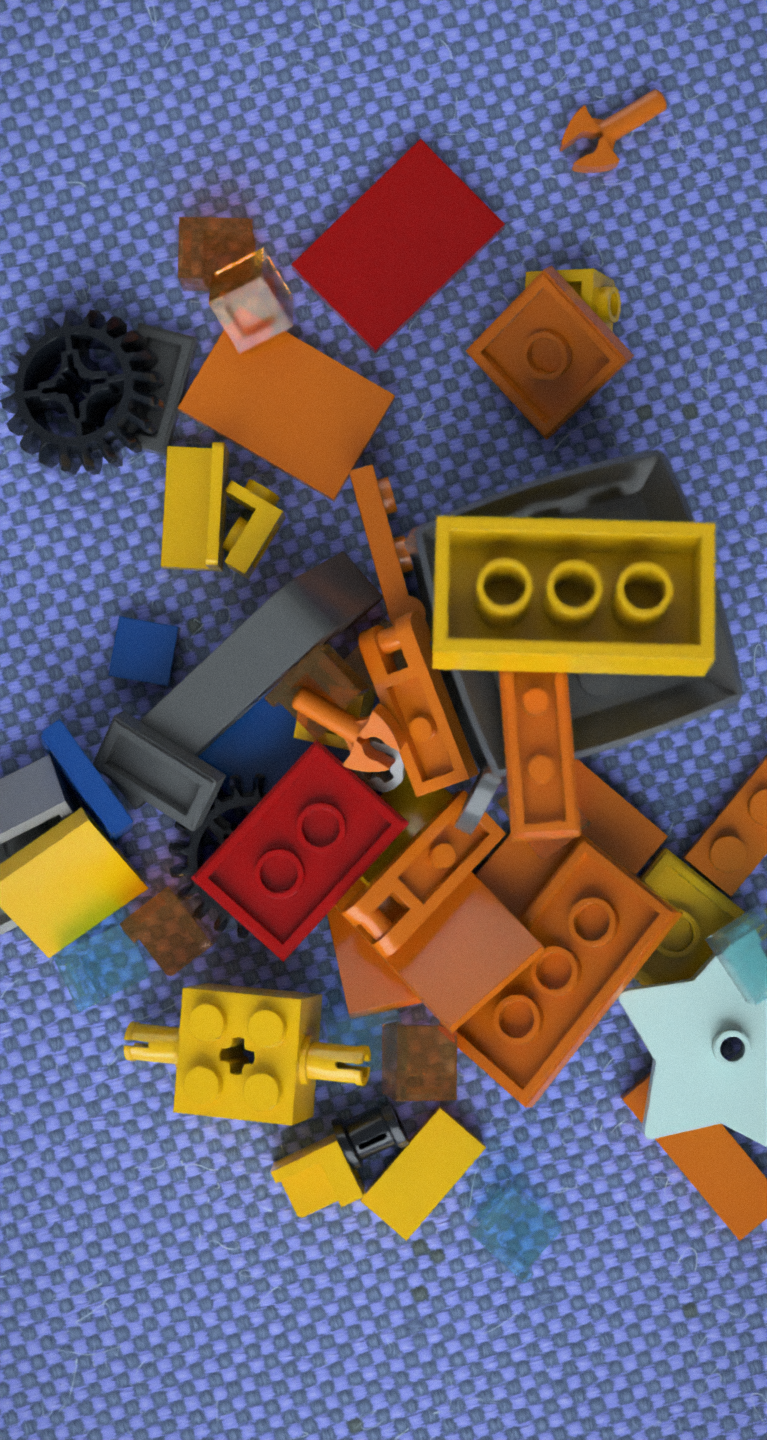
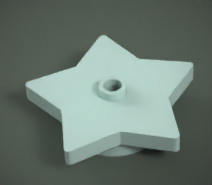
(689, 1076)

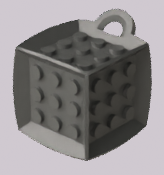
(603, 707)

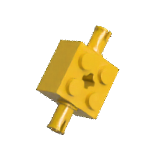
(210, 1061)

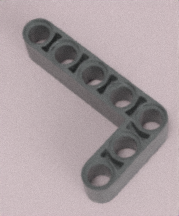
(261, 654)

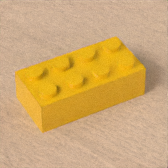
(574, 596)

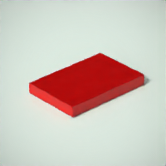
(398, 246)
(300, 850)

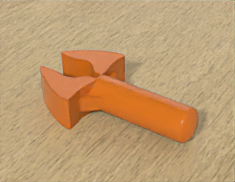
(610, 131)
(354, 730)

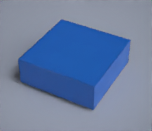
(144, 651)

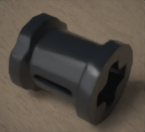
(370, 1132)

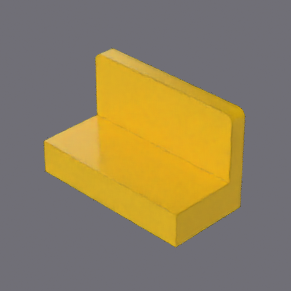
(195, 508)

